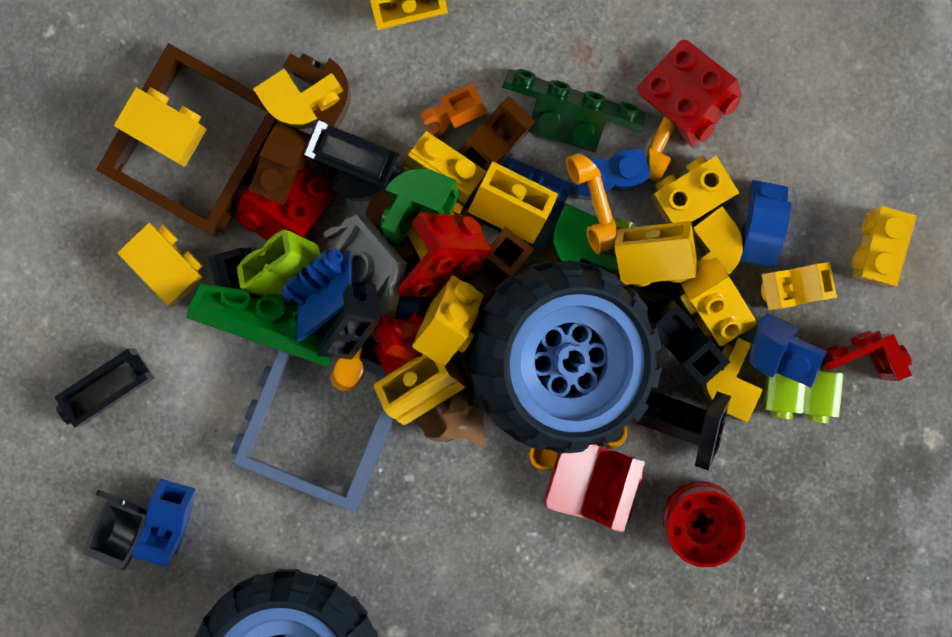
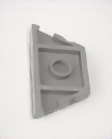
(371, 260)

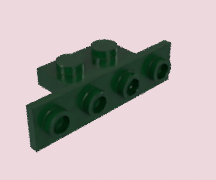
(571, 114)

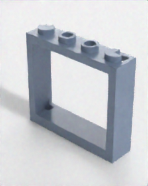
(256, 415)

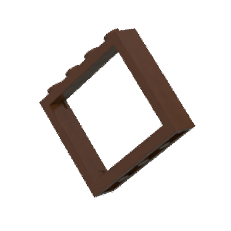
(124, 145)

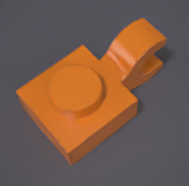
(456, 108)

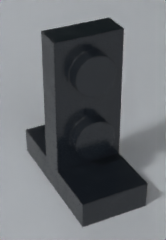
(689, 423)

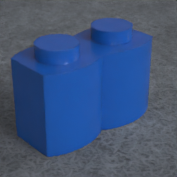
(620, 173)

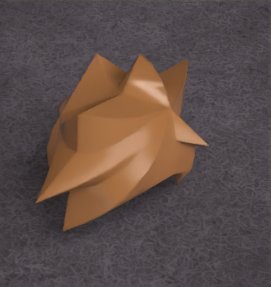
(455, 419)

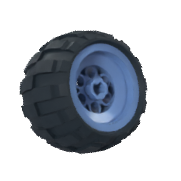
(603, 383)
(287, 606)

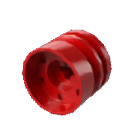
(722, 531)

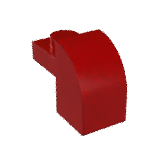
(396, 341)

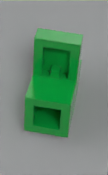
(415, 193)
(571, 239)

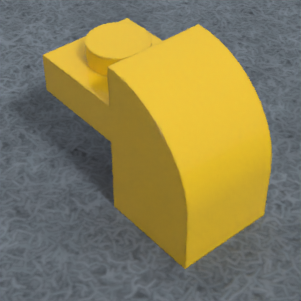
(295, 108)
(719, 238)
(798, 286)
(743, 394)

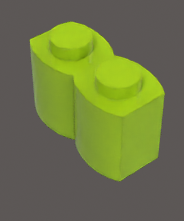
(278, 261)
(819, 402)

